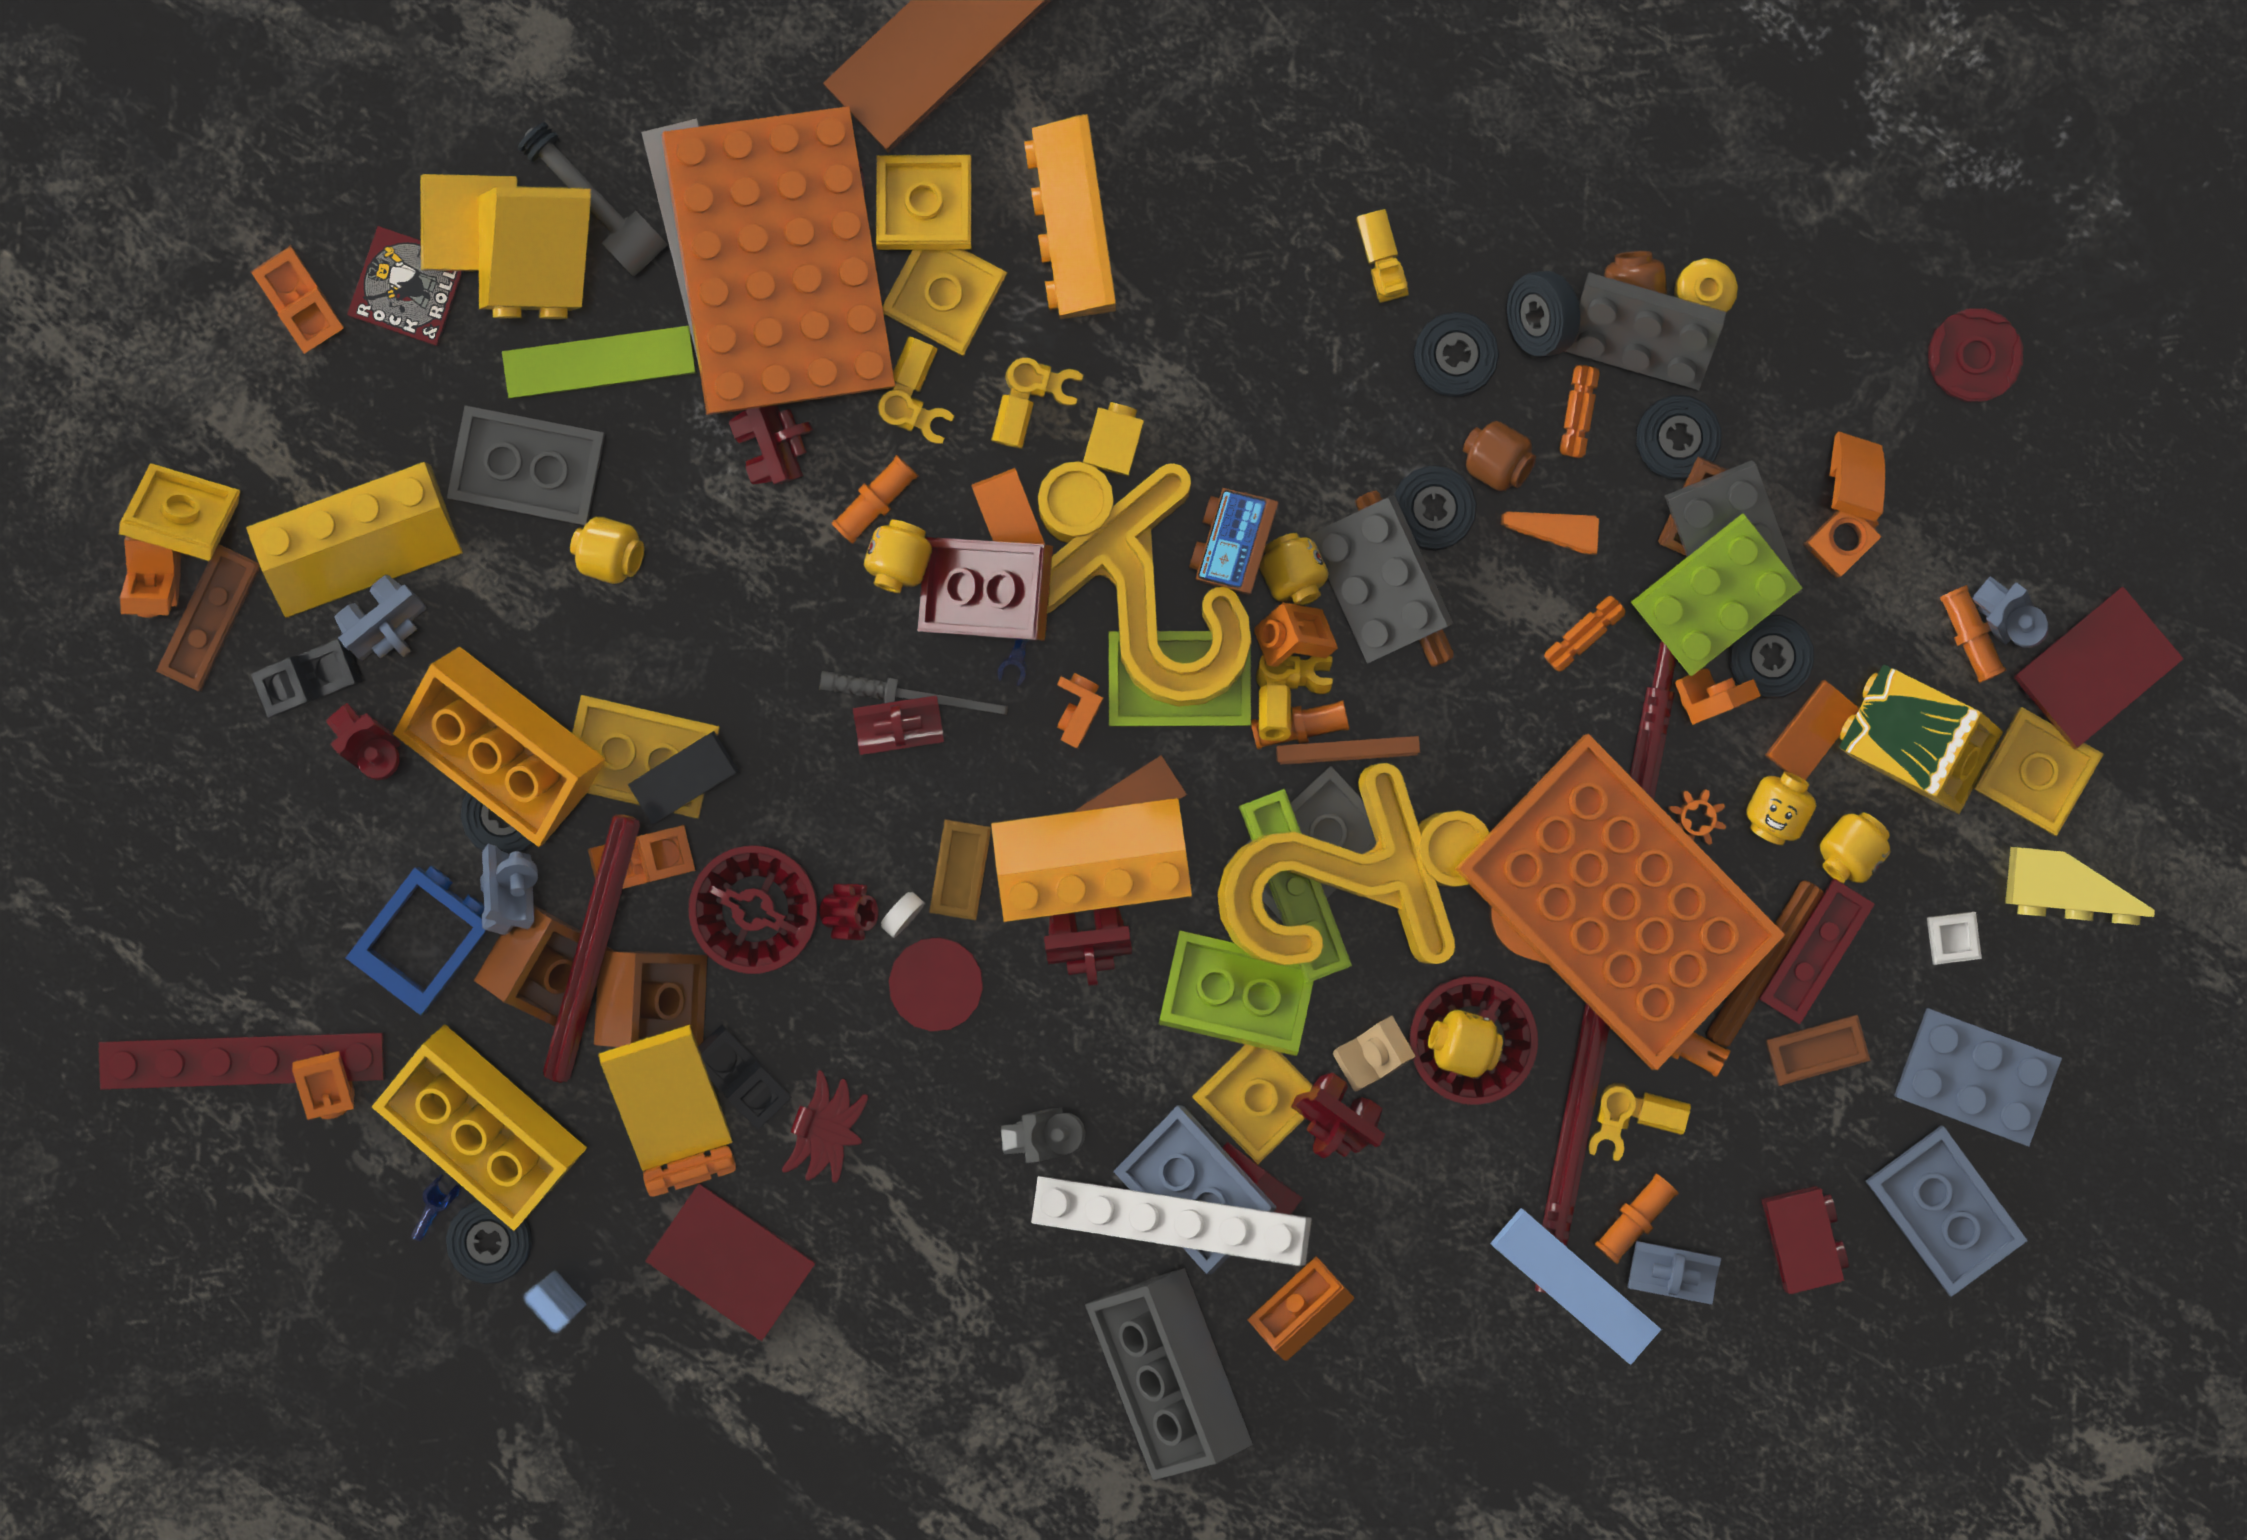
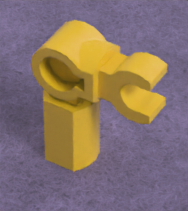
(1382, 251)
(1027, 378)
(898, 406)
(1276, 691)
(1651, 1110)

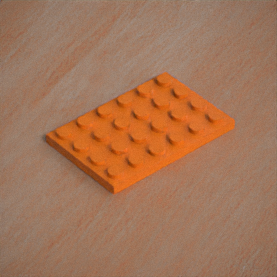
(778, 260)
(1620, 902)

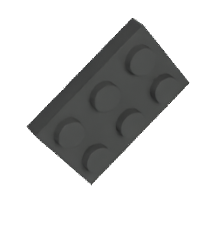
(1646, 331)
(526, 465)
(1716, 501)
(1381, 579)
(1332, 814)

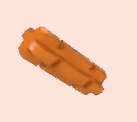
(1579, 411)
(1585, 633)
(689, 1171)

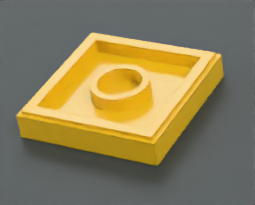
(923, 202)
(452, 219)
(944, 295)
(179, 512)
(2037, 772)
(1254, 1099)

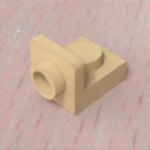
(1374, 1054)

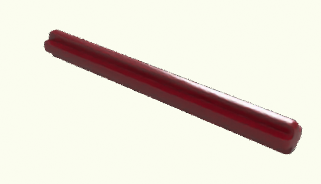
(591, 948)

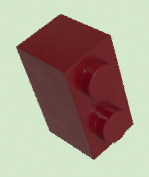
(1804, 1239)

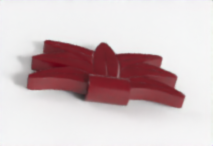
(824, 1129)

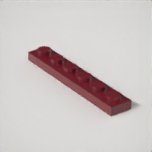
(233, 1059)

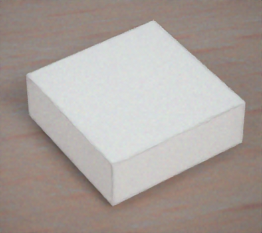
(1954, 938)

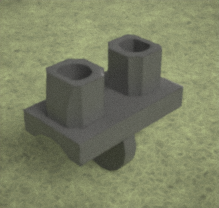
(1043, 1135)

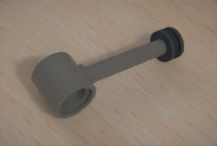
(630, 239)

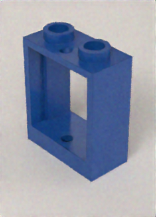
(390, 976)

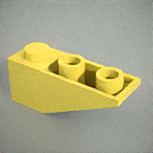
(2060, 881)

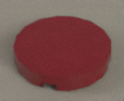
(1975, 355)
(935, 984)

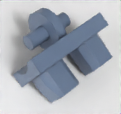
(2011, 614)
(384, 625)
(507, 890)
(1674, 1272)

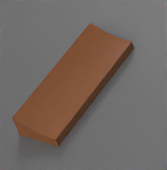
(923, 60)

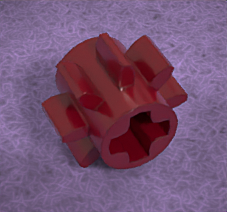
(849, 911)

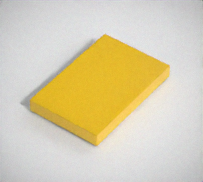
(633, 744)
(665, 1097)

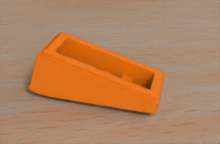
(1565, 530)

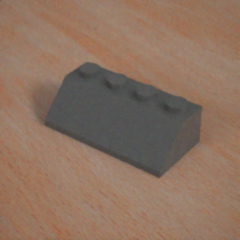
(1169, 1375)

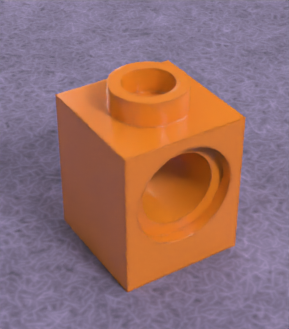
(1833, 558)

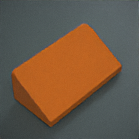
(1812, 731)
(1300, 1309)

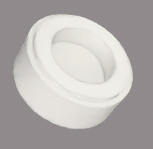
(902, 914)

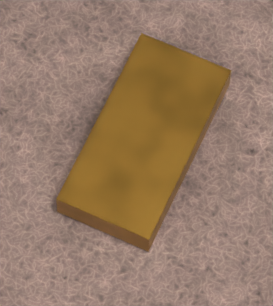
(960, 869)

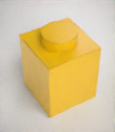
(1114, 439)

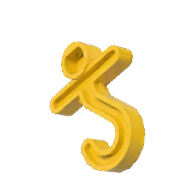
(1117, 544)
(1395, 872)

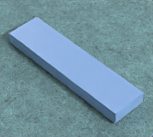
(1575, 1286)
(554, 1301)

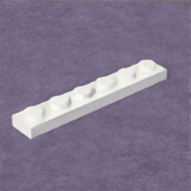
(1171, 1220)

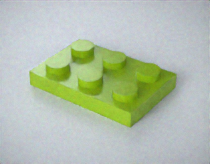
(1716, 594)
(1135, 708)
(1235, 997)

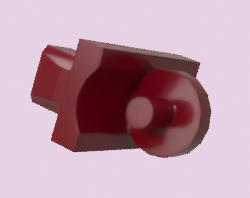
(778, 440)
(898, 725)
(364, 743)
(1091, 949)
(1334, 1123)

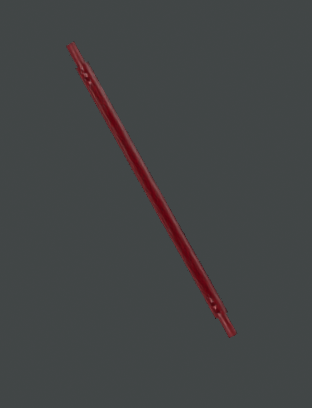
(1594, 1029)

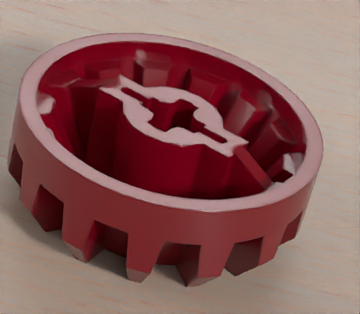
(714, 889)
(1496, 1002)

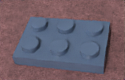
(1978, 1077)
(1190, 1164)
(1946, 1210)

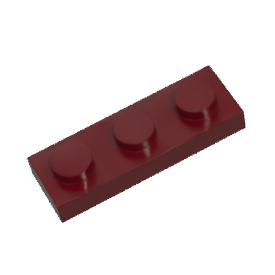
(1816, 951)

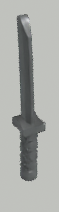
(888, 691)

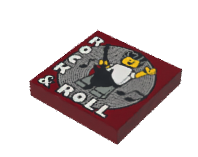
(400, 294)

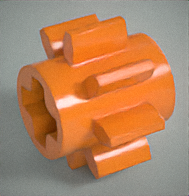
(1708, 811)

